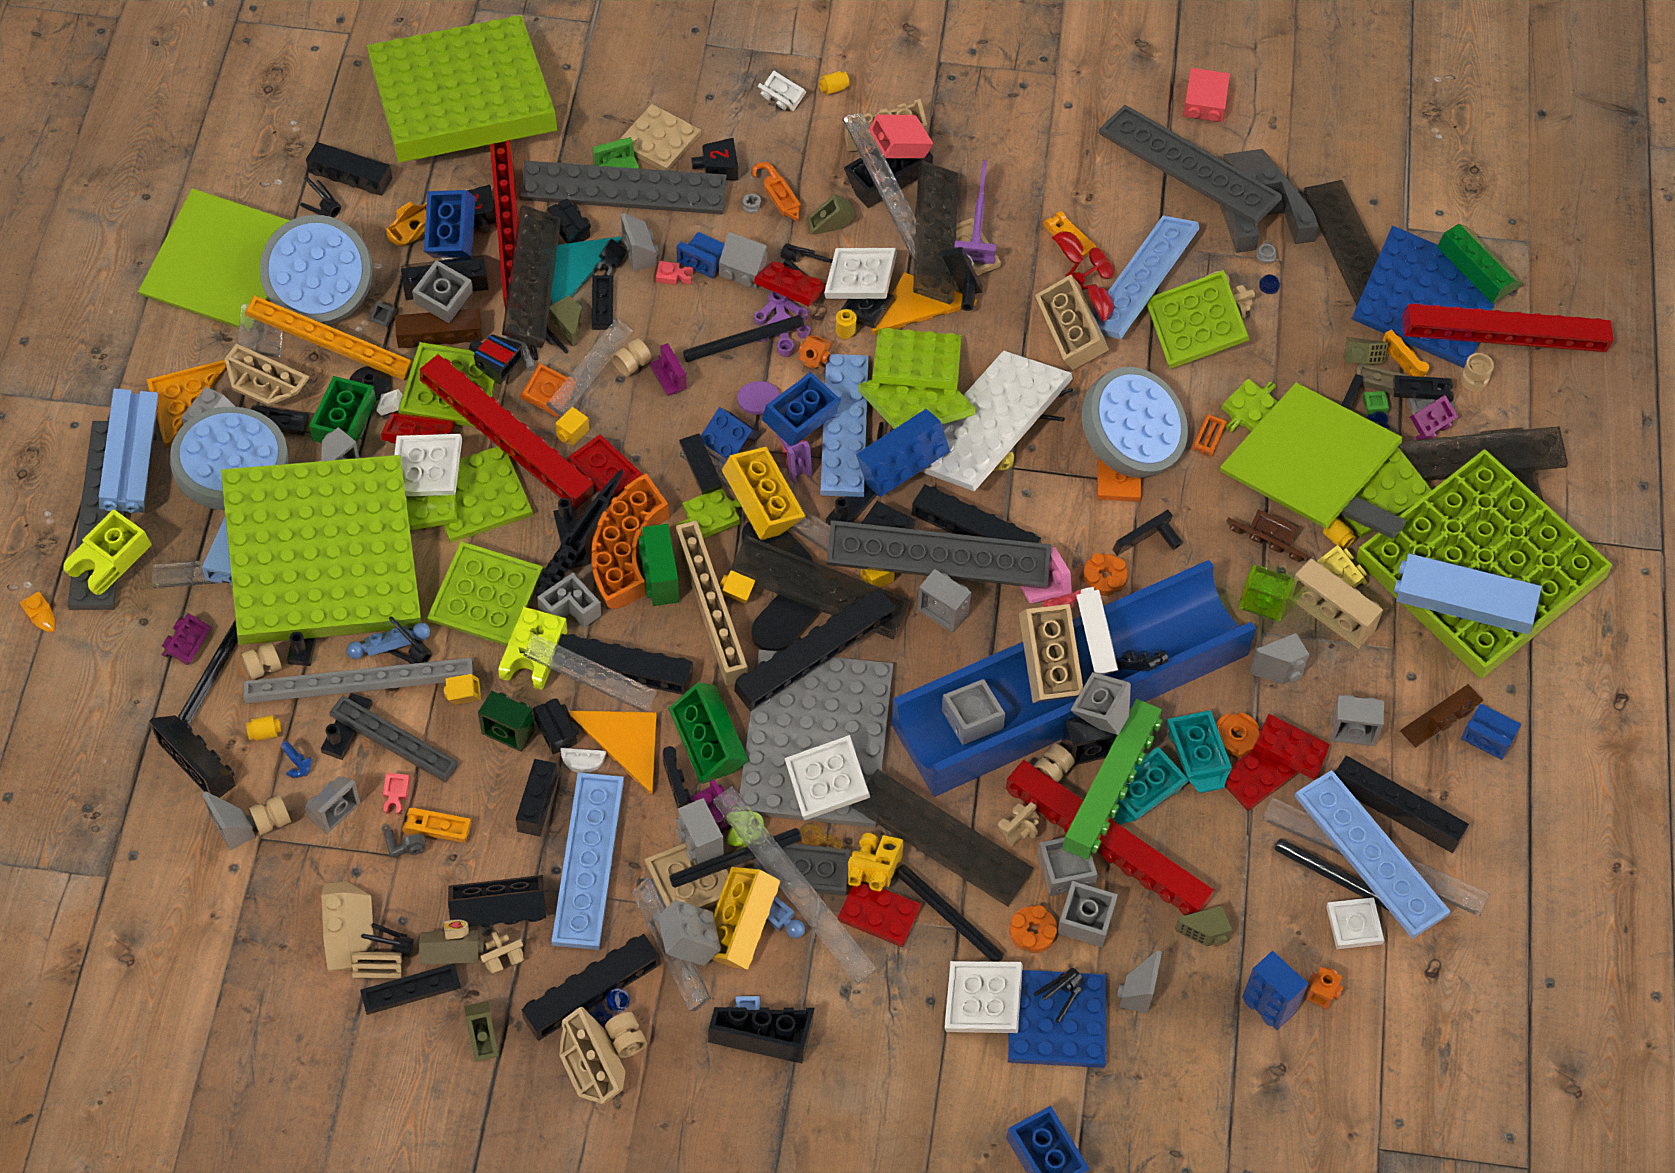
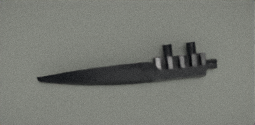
(574, 541)

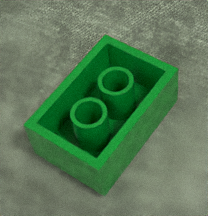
(345, 406)
(659, 565)

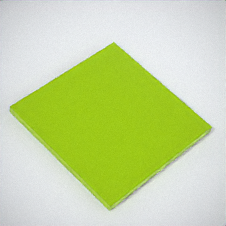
(211, 258)
(1311, 455)

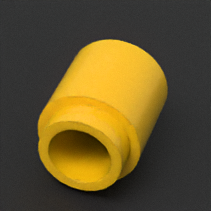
(834, 82)
(845, 323)
(1339, 534)
(263, 728)

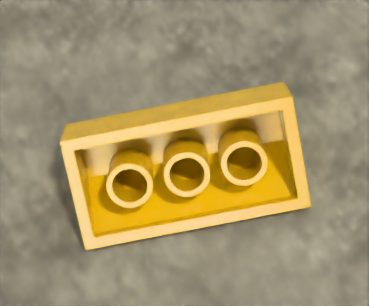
(762, 492)
(742, 914)

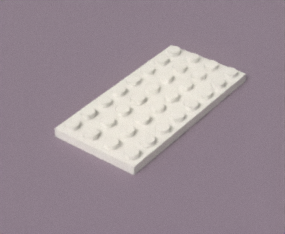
(1006, 405)

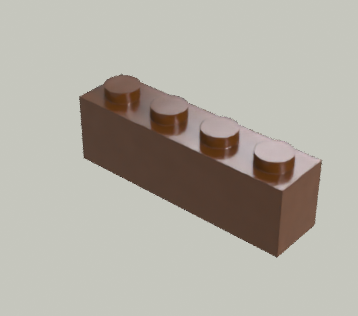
(433, 330)

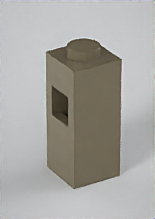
(438, 950)

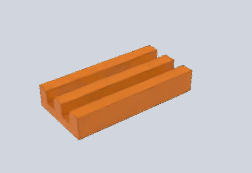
(1203, 448)

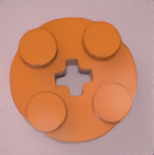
(1107, 563)
(1249, 732)
(1036, 916)

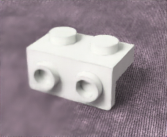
(782, 90)

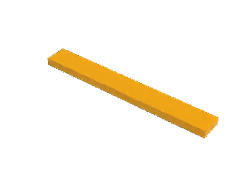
(328, 337)

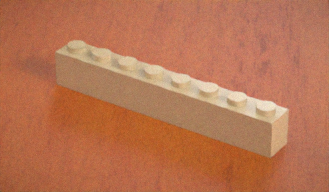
(710, 602)

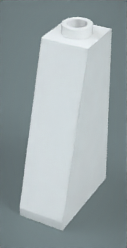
(1097, 631)

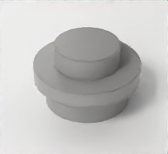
(1266, 253)

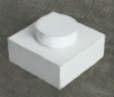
(389, 402)

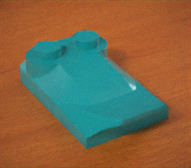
(1200, 750)
(1152, 784)

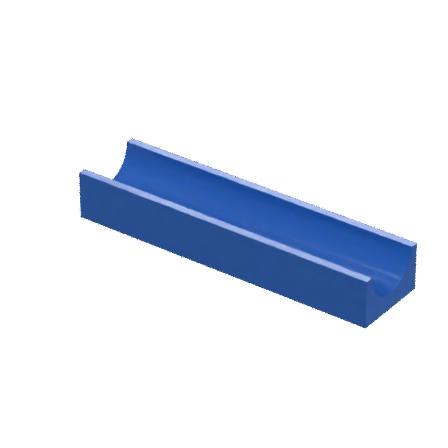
(1172, 615)

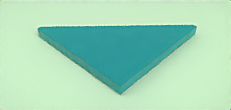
(575, 266)

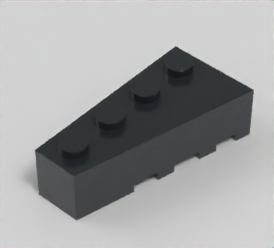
(763, 1031)

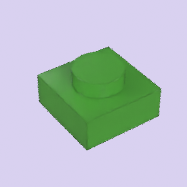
(1375, 402)

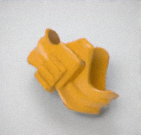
(400, 231)

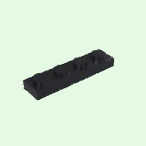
(410, 989)

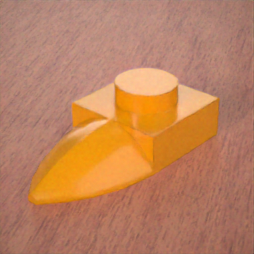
(39, 612)

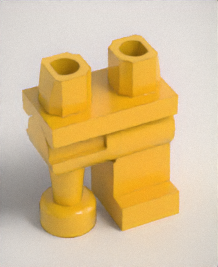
(874, 868)

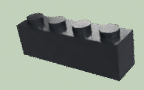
(349, 168)

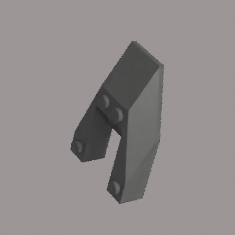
(1296, 210)

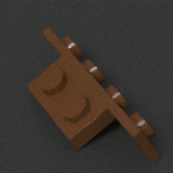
(1272, 531)
(1441, 715)

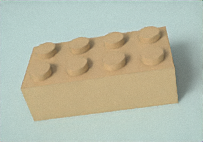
(1072, 322)
(1335, 603)
(1051, 653)

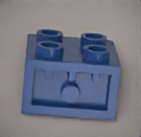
(701, 254)
(727, 433)
(1490, 731)

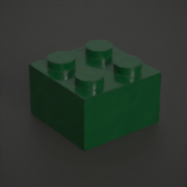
(506, 720)

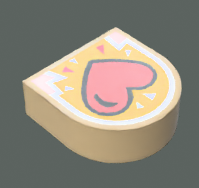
(455, 929)

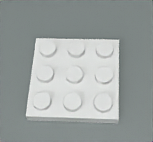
(860, 273)
(429, 463)
(827, 777)
(983, 997)

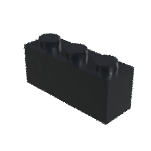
(536, 797)

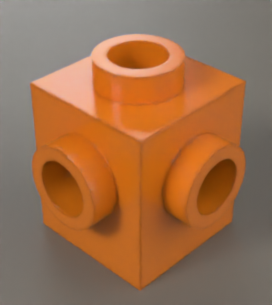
(814, 351)
(1324, 987)

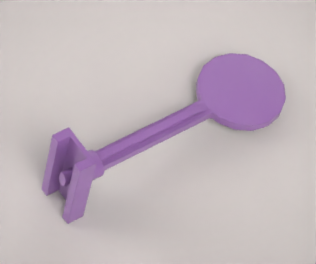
(977, 250)
(753, 400)

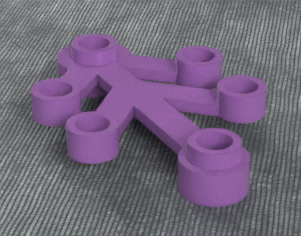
(779, 302)

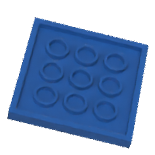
(1075, 1040)

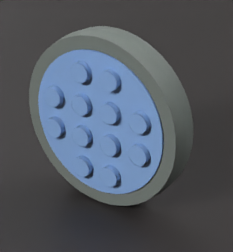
(316, 268)
(1134, 422)
(223, 441)

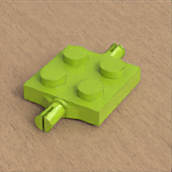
(1249, 405)
(712, 511)

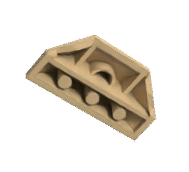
(262, 377)
(345, 918)
(590, 1058)

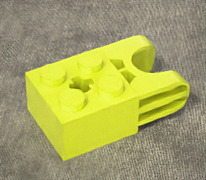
(107, 551)
(529, 623)

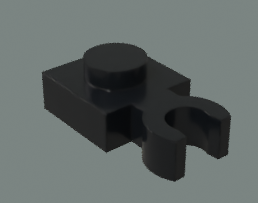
(611, 256)

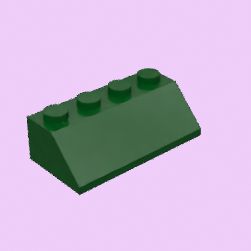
(1478, 263)
(708, 733)

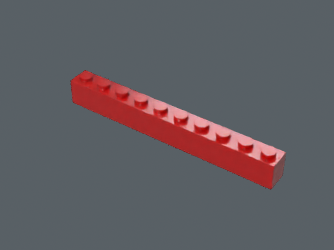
(505, 207)
(1507, 328)
(506, 431)
(1117, 846)

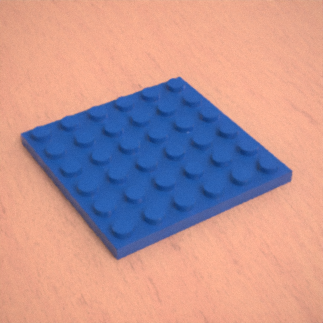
(1419, 273)

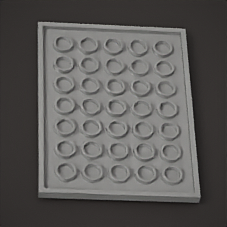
(823, 706)

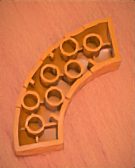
(617, 542)

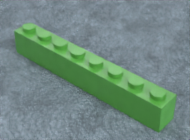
(1112, 780)

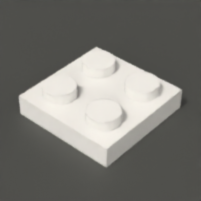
(1355, 923)

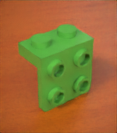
(615, 154)

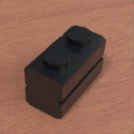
(572, 226)
(555, 725)

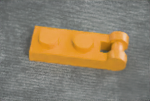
(1066, 225)
(1404, 356)
(437, 825)

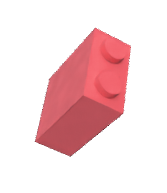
(1206, 94)
(900, 136)

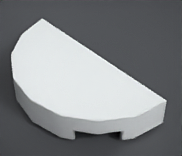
(582, 760)

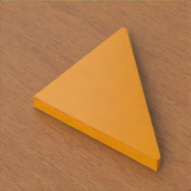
(914, 307)
(178, 392)
(625, 738)

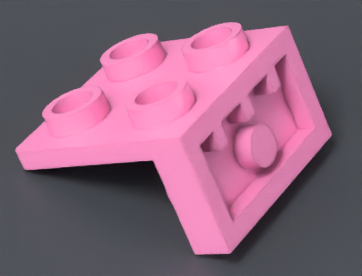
(1058, 581)

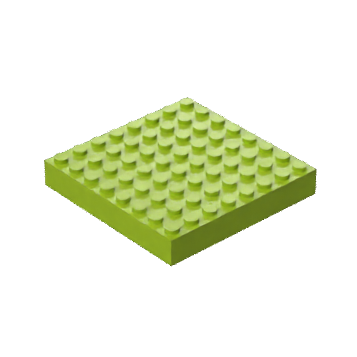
(461, 88)
(1494, 526)
(319, 549)

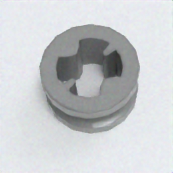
(756, 203)

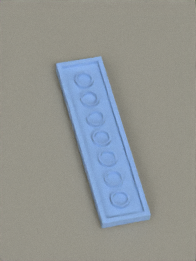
(1146, 273)
(846, 431)
(1372, 854)
(588, 861)

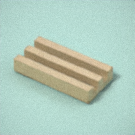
(356, 965)

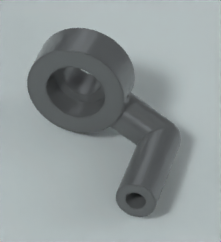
(411, 844)

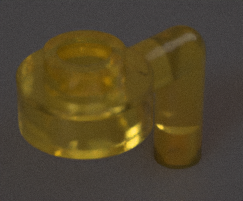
(818, 836)

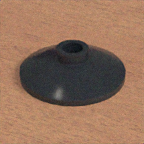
(380, 380)

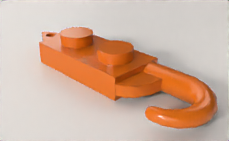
(779, 191)

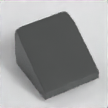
(383, 314)

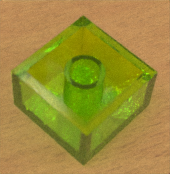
(1266, 593)

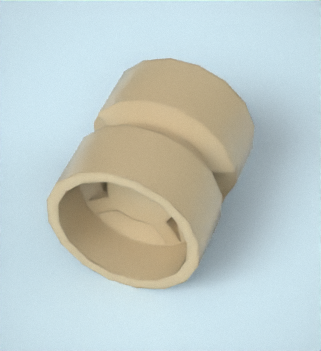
(630, 358)
(1477, 372)
(261, 661)
(1055, 762)
(269, 815)
(626, 1035)

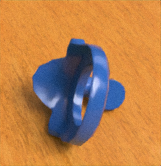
(297, 759)

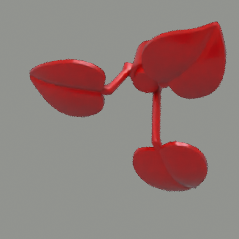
(1072, 249)

